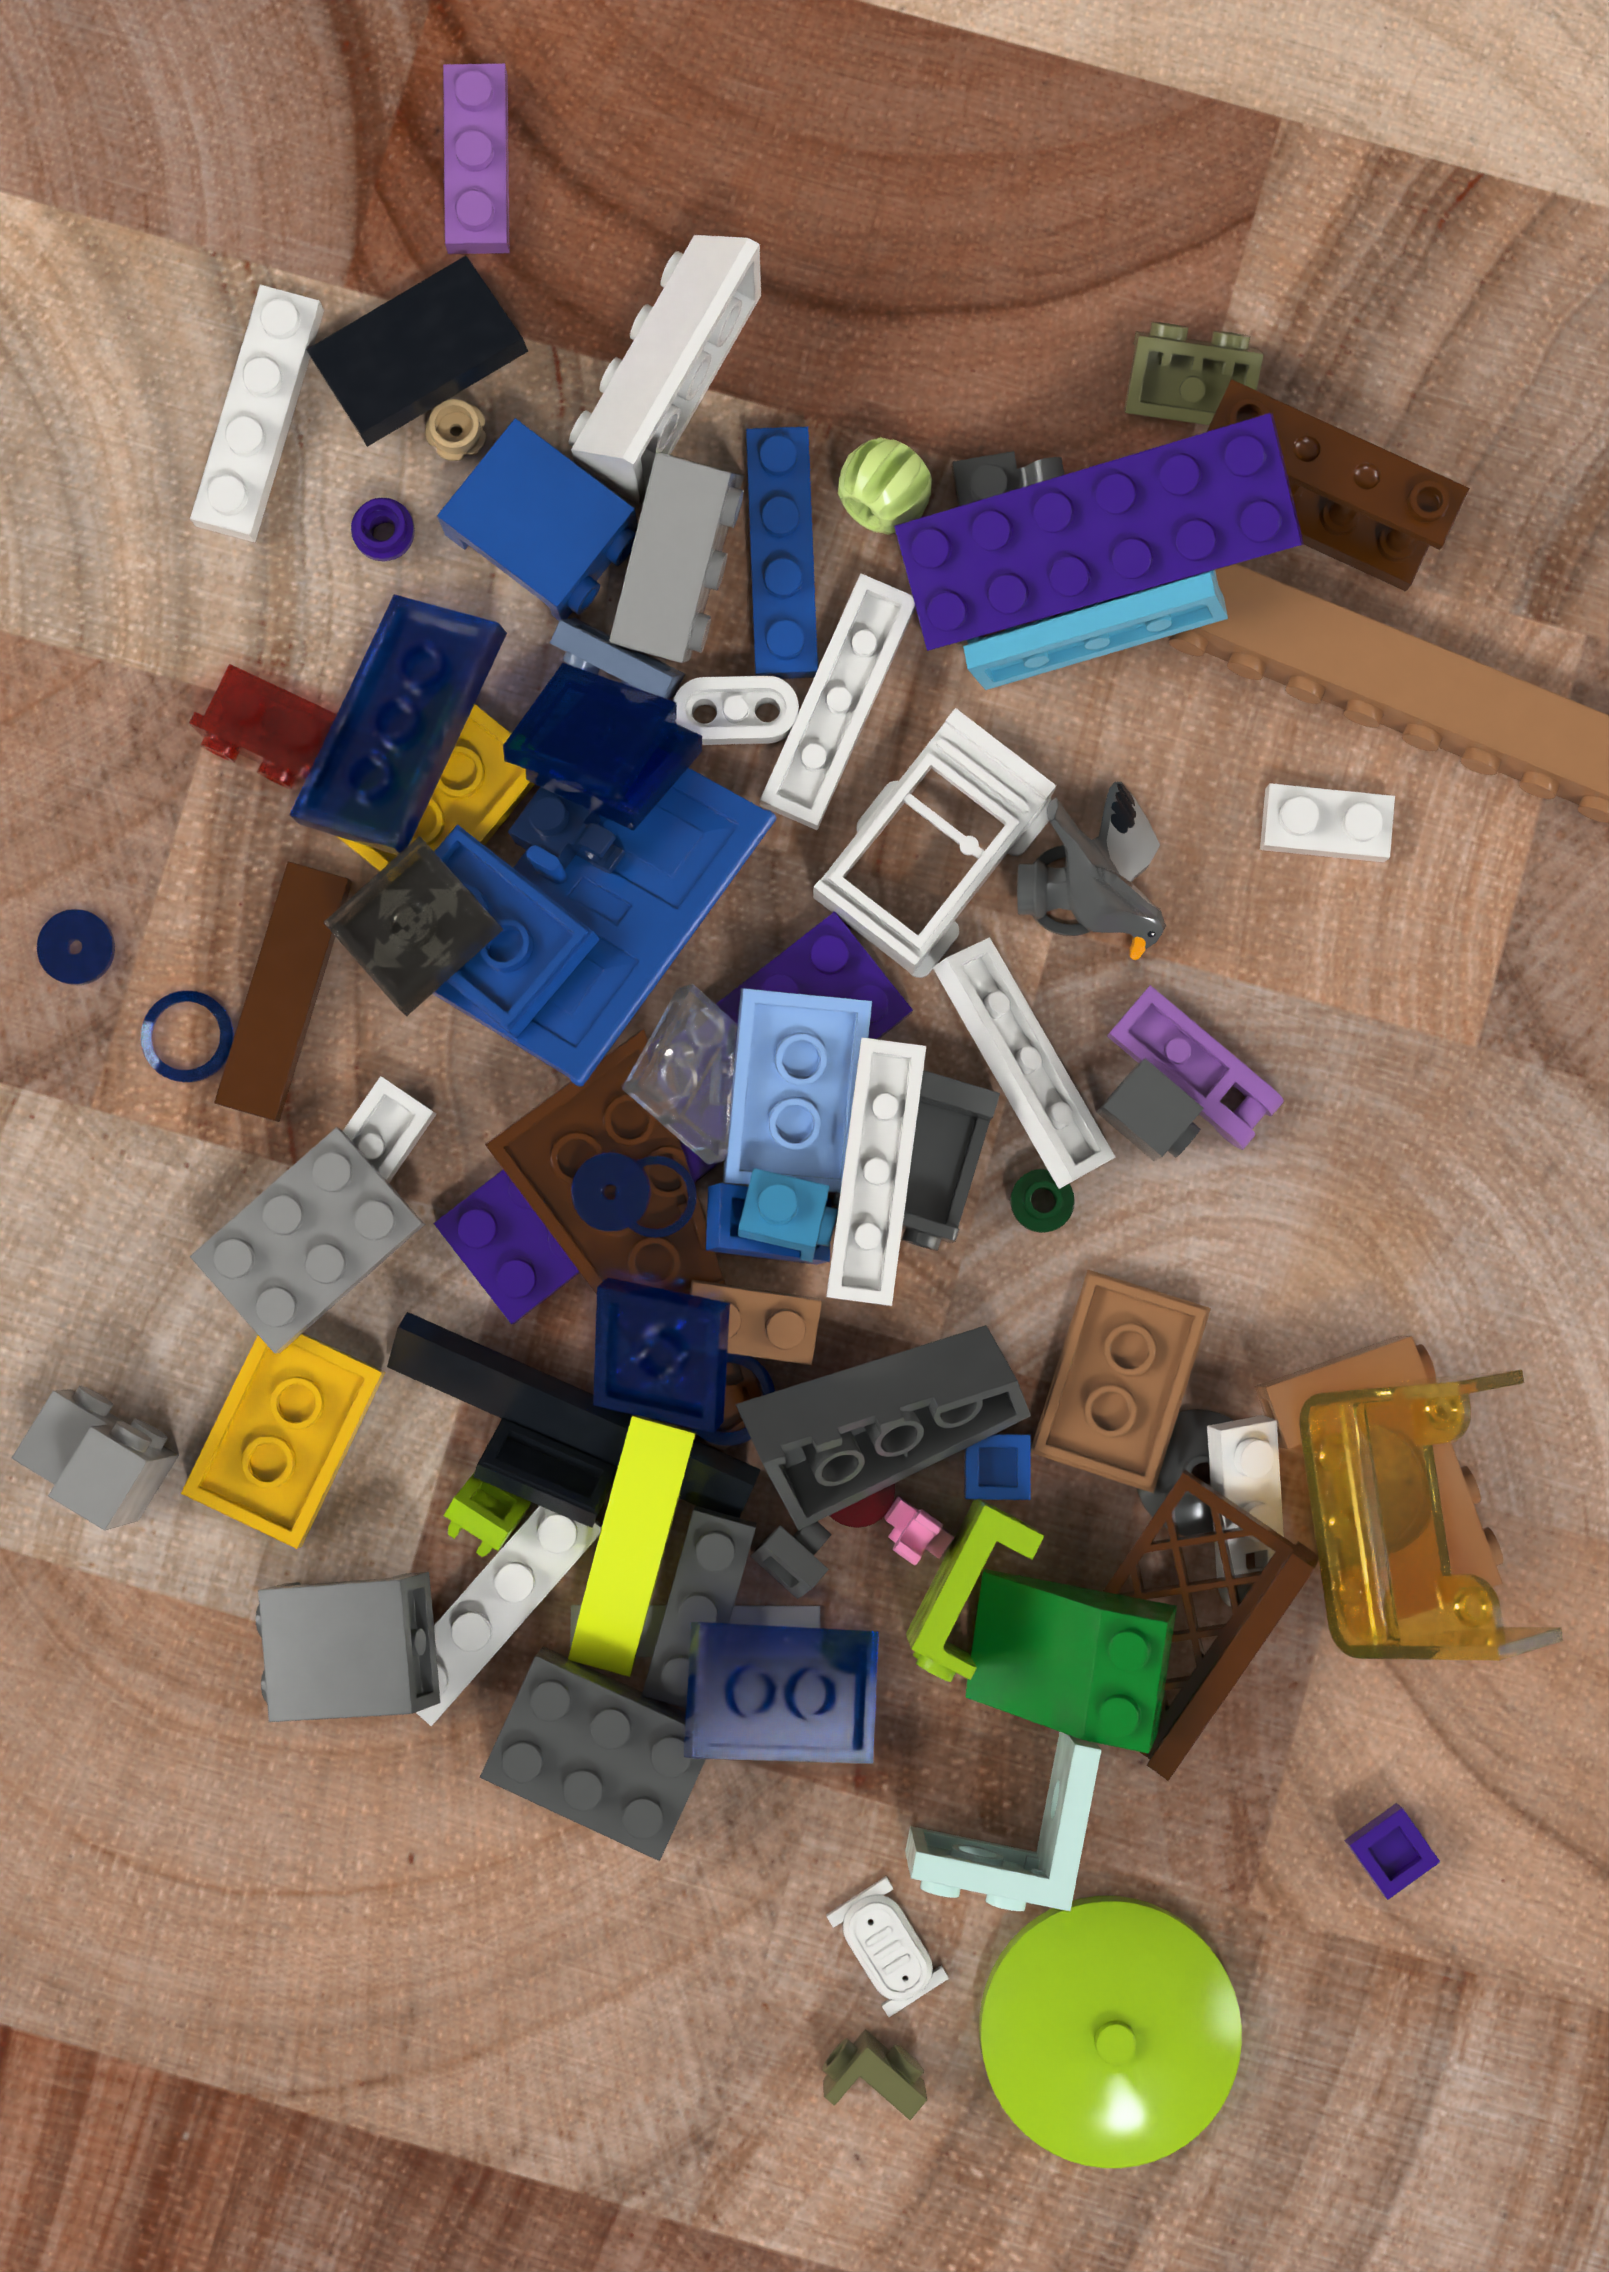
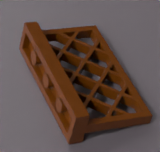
(1238, 1638)

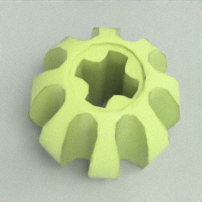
(884, 485)

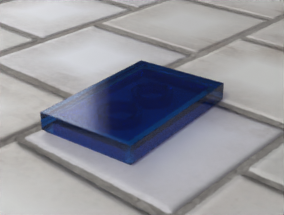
(781, 1693)

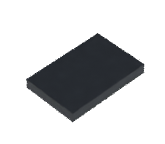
(417, 350)

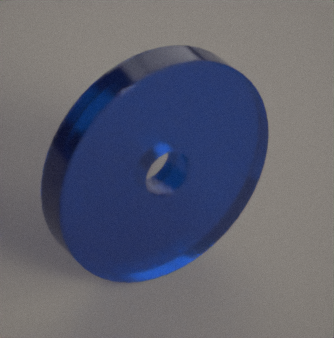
(61, 932)
(632, 1188)

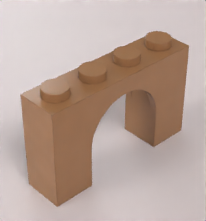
(1390, 1361)

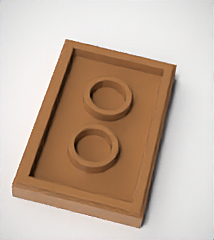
(1120, 1380)

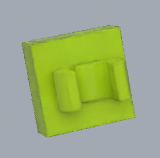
(485, 1513)

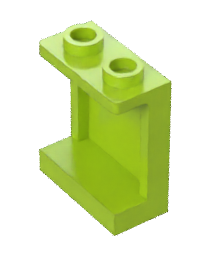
(954, 1582)

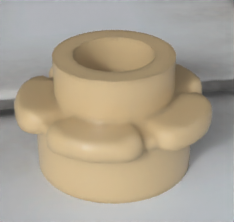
(452, 414)

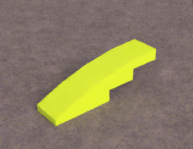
(631, 1545)

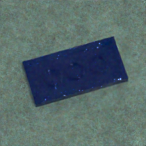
(398, 724)

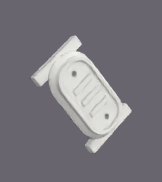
(887, 1947)

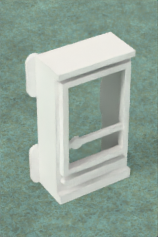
(988, 776)

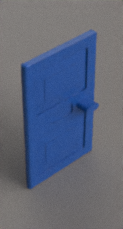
(641, 912)

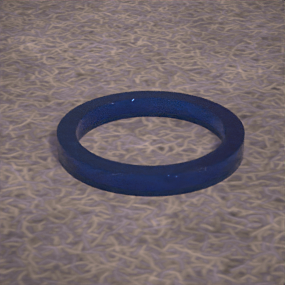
(691, 1202)

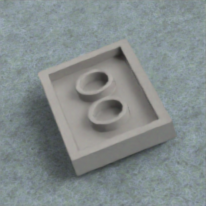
(307, 1240)

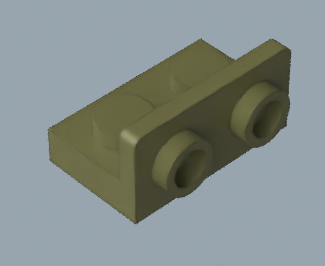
(1187, 376)

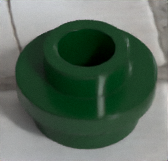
(1024, 1211)

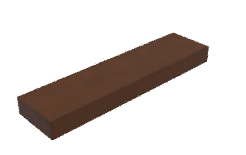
(282, 993)

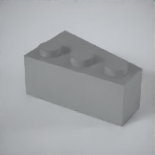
(676, 558)

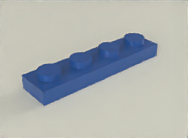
(782, 552)

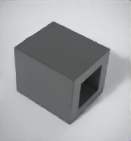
(1152, 1112)

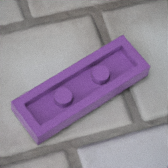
(476, 158)

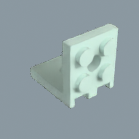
(1013, 1874)

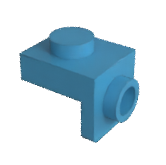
(787, 1213)

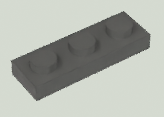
(701, 1592)

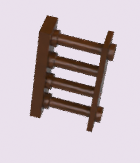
(1351, 493)

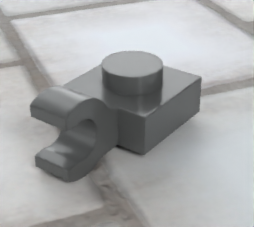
(998, 474)

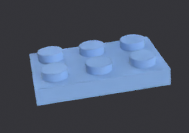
(794, 1085)

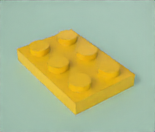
(473, 791)
(283, 1436)

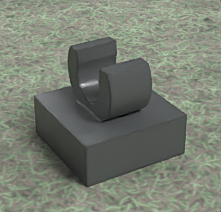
(792, 1557)

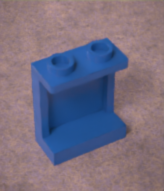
(541, 520)

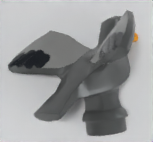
(1098, 873)

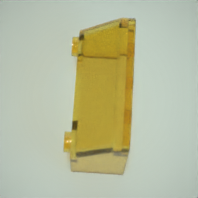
(1385, 1528)

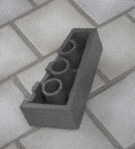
(881, 1421)

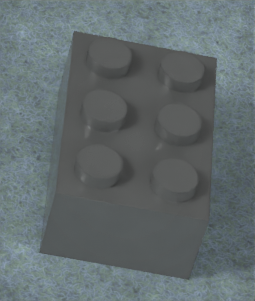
(595, 1753)

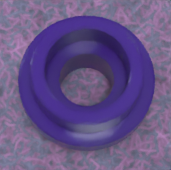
(378, 512)

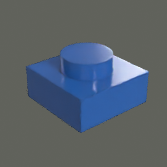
(999, 1468)

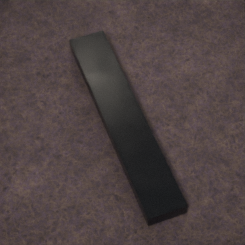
(552, 1408)

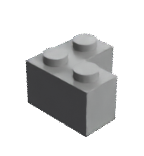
(94, 1458)

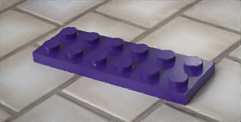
(1100, 532)

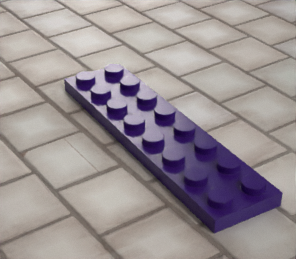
(505, 1238)

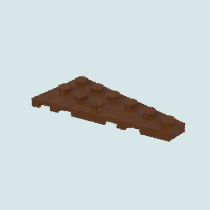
(579, 1122)

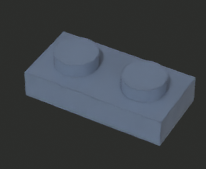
(591, 651)

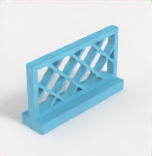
(1095, 630)

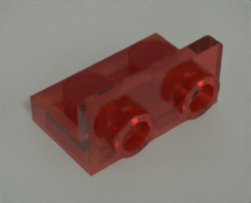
(264, 726)

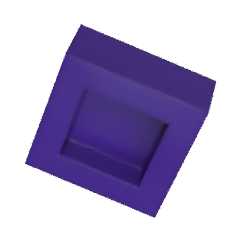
(1392, 1851)

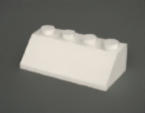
(669, 362)

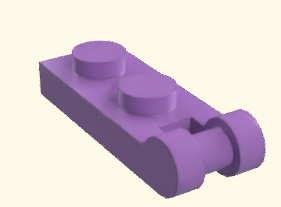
(1196, 1064)

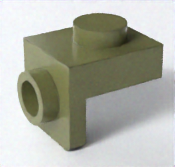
(889, 2072)

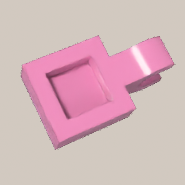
(916, 1532)

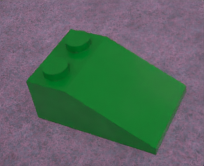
(1072, 1658)

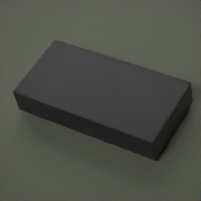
(546, 1472)

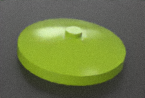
(1110, 2032)

